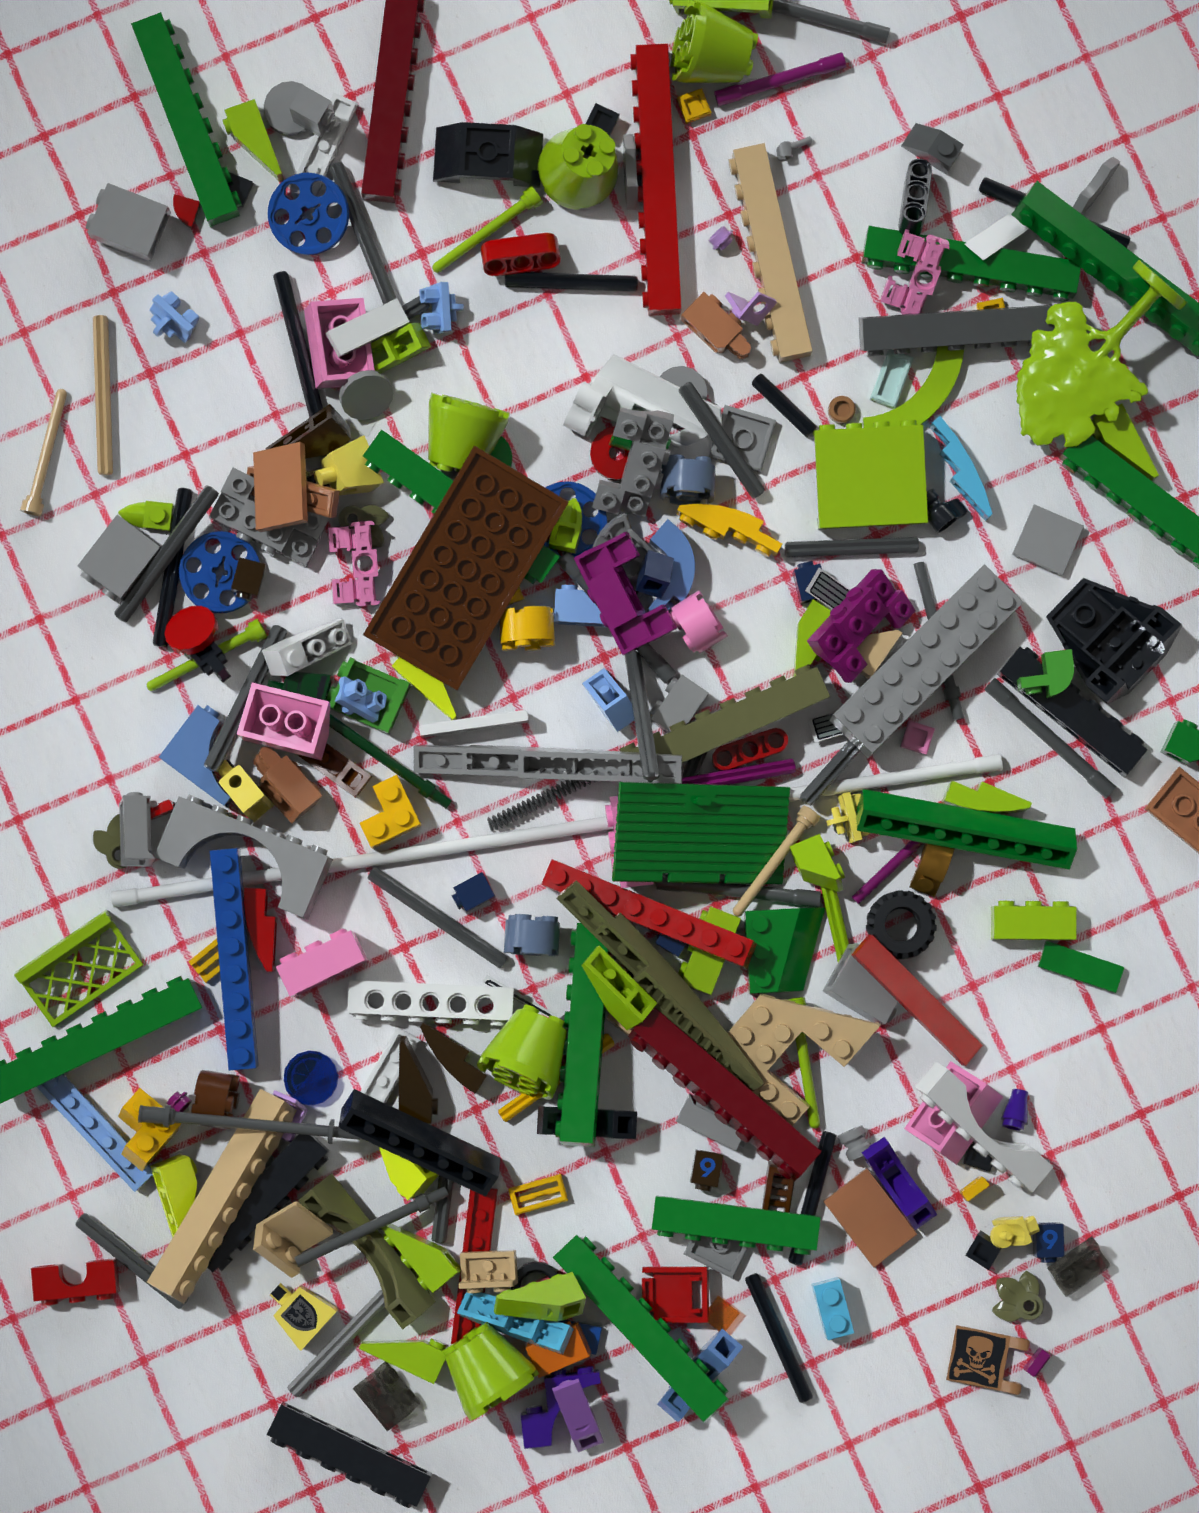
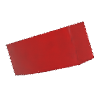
(260, 926)

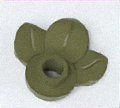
(367, 513)
(109, 842)
(1015, 1295)

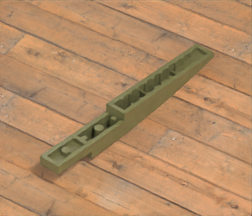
(660, 981)

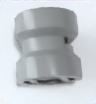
(855, 1141)

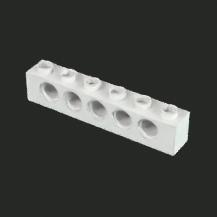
(360, 992)

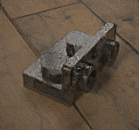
(1078, 1267)

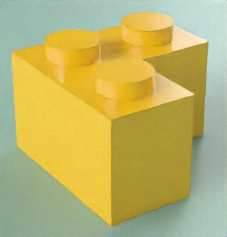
(397, 816)
(149, 1137)

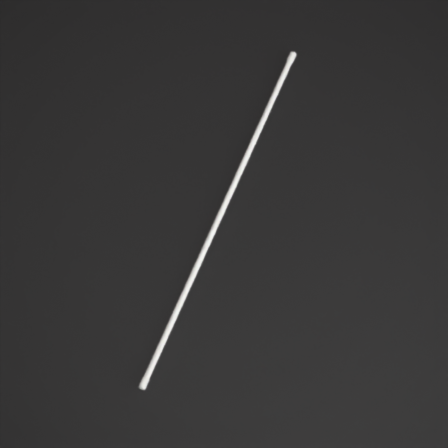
(135, 896)

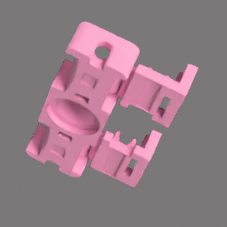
(928, 258)
(360, 540)

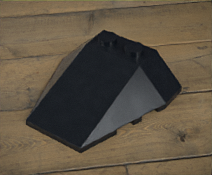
(1112, 637)

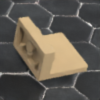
(288, 1235)

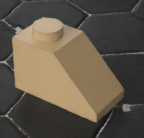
(875, 649)

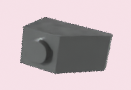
(934, 146)

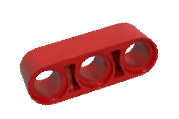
(520, 254)
(760, 740)

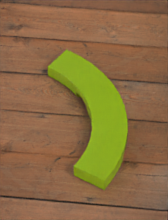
(930, 395)

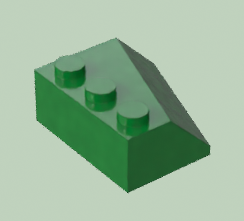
(783, 947)

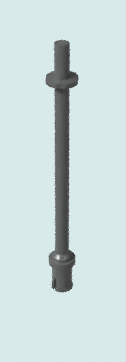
(168, 1116)

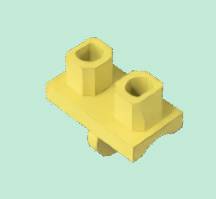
(848, 806)
(1013, 1231)

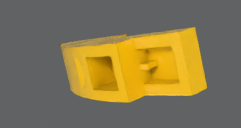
(719, 520)

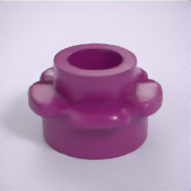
(179, 1101)

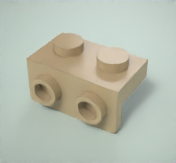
(488, 1270)

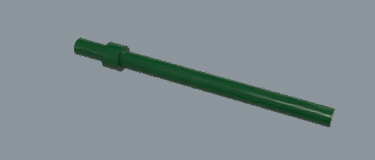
(425, 788)

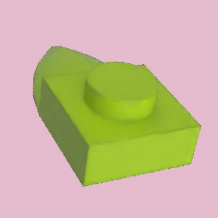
(149, 515)
(567, 529)

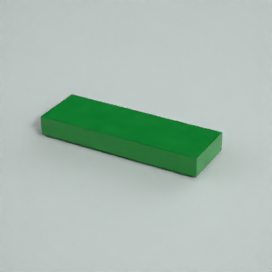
(1080, 966)

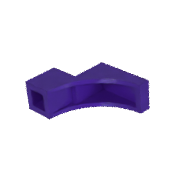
(538, 1423)

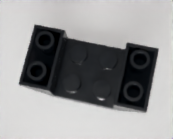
(487, 153)

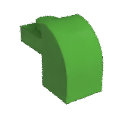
(1056, 677)

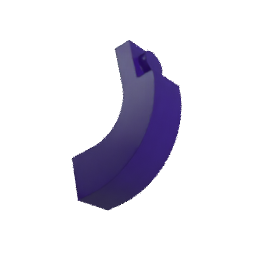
(899, 1183)

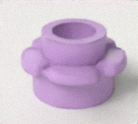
(721, 238)

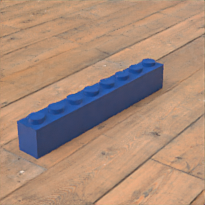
(234, 959)

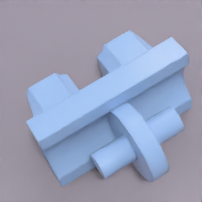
(443, 308)
(169, 320)
(357, 699)

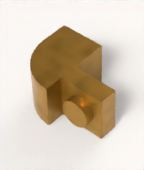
(931, 868)

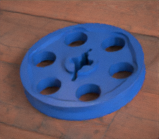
(320, 215)
(583, 496)
(209, 563)

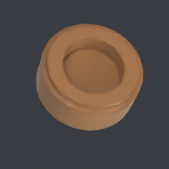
(841, 409)

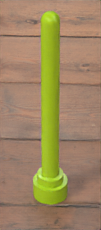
(529, 200)
(252, 633)
(806, 1074)

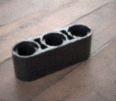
(915, 197)

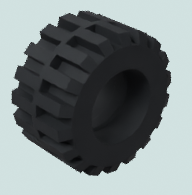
(918, 907)

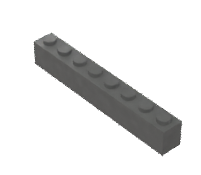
(951, 329)

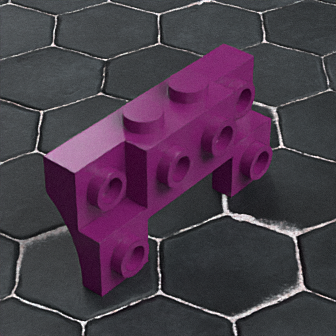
(616, 597)
(855, 619)

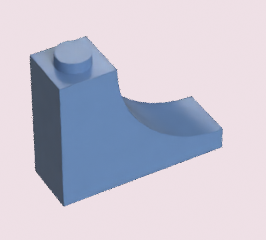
(191, 748)

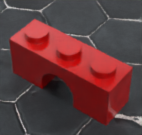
(51, 1285)

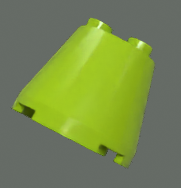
(711, 47)
(572, 178)
(457, 427)
(527, 1053)
(486, 1370)

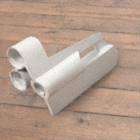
(633, 388)

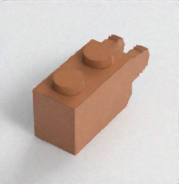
(715, 326)
(285, 784)

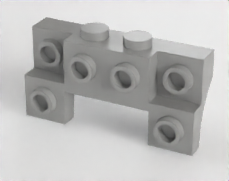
(641, 474)
(238, 514)

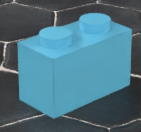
(832, 1308)

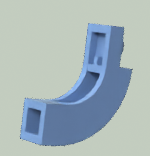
(673, 543)
(716, 1356)

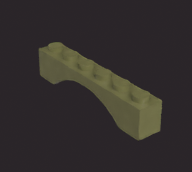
(401, 1290)

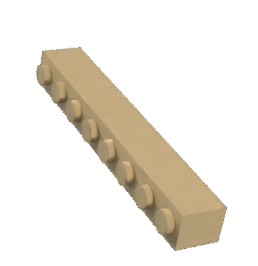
(771, 252)
(219, 1200)

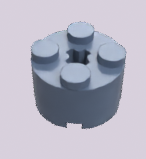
(688, 480)
(532, 936)

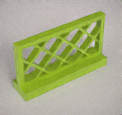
(65, 948)

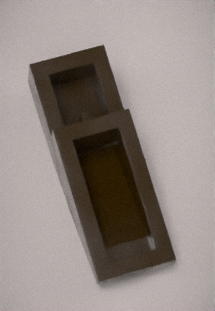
(453, 1058)

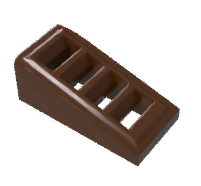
(769, 1190)

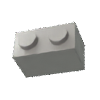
(313, 111)
(679, 705)

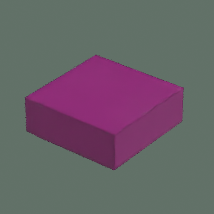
(1037, 1362)

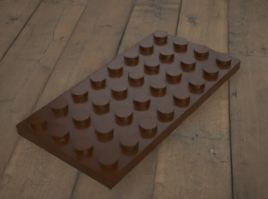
(465, 568)

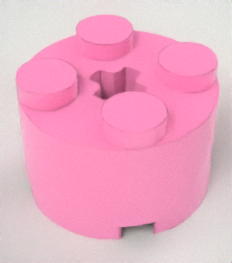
(698, 623)

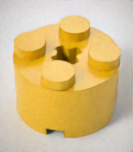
(527, 628)

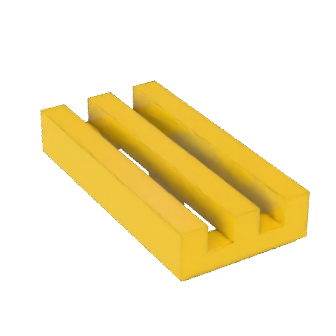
(200, 969)
(515, 1200)

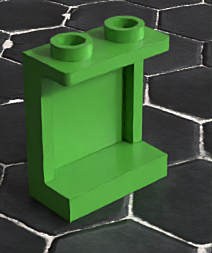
(375, 680)

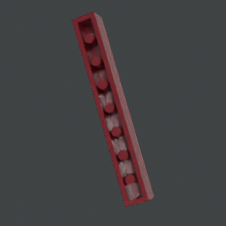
(391, 100)
(724, 1094)

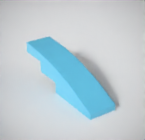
(966, 477)
(542, 1333)

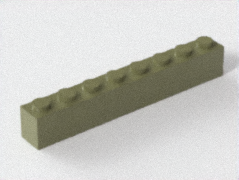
(741, 717)

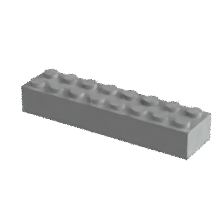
(925, 661)

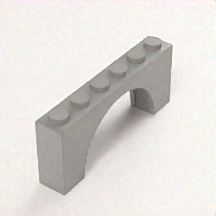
(195, 825)

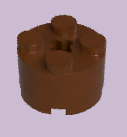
(216, 1094)

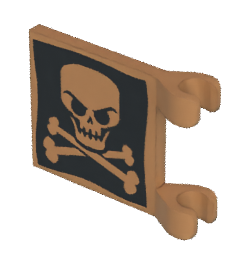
(981, 1358)

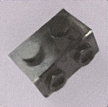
(386, 1396)

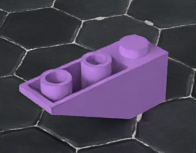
(578, 1414)

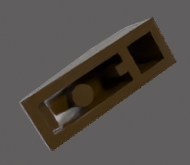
(319, 433)
(414, 1087)

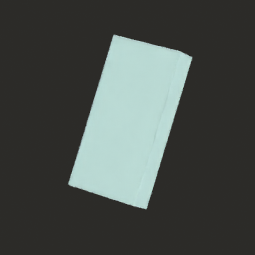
(891, 378)

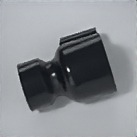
(943, 514)

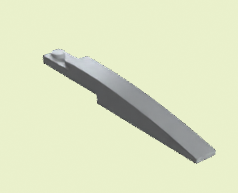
(542, 763)

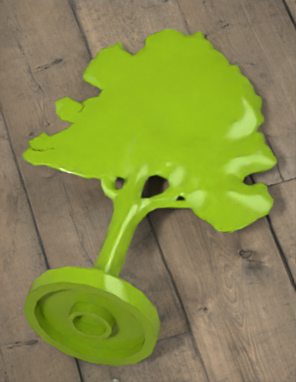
(1069, 382)

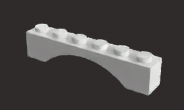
(949, 1095)

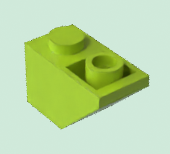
(815, 863)

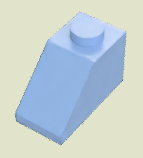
(575, 608)
(610, 699)

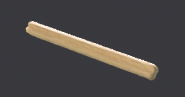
(102, 395)

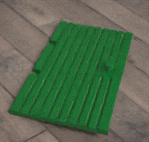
(698, 832)

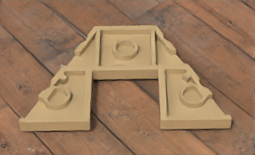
(774, 1024)

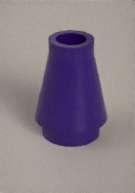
(1016, 1111)

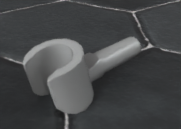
(784, 150)

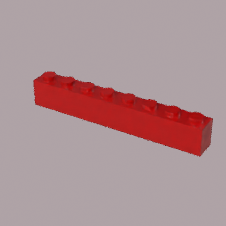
(655, 915)

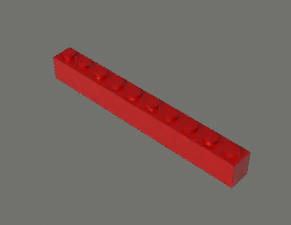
(658, 179)

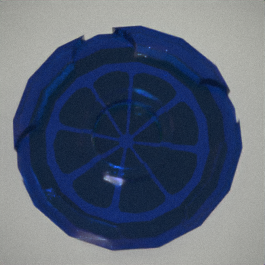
(311, 1077)

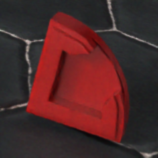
(186, 209)
(164, 808)

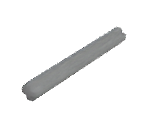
(337, 1345)

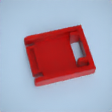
(672, 1293)

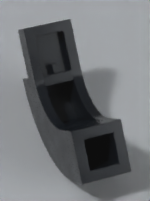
(610, 1123)

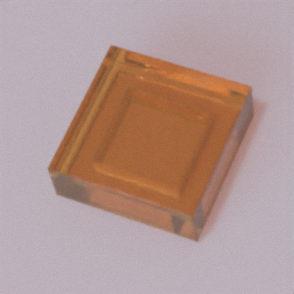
(721, 1314)

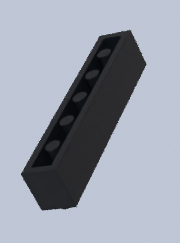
(1077, 715)
(419, 1142)
(270, 1192)
(348, 1454)

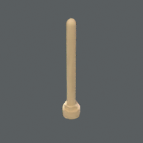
(33, 502)
(806, 819)

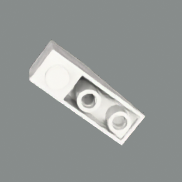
(306, 648)

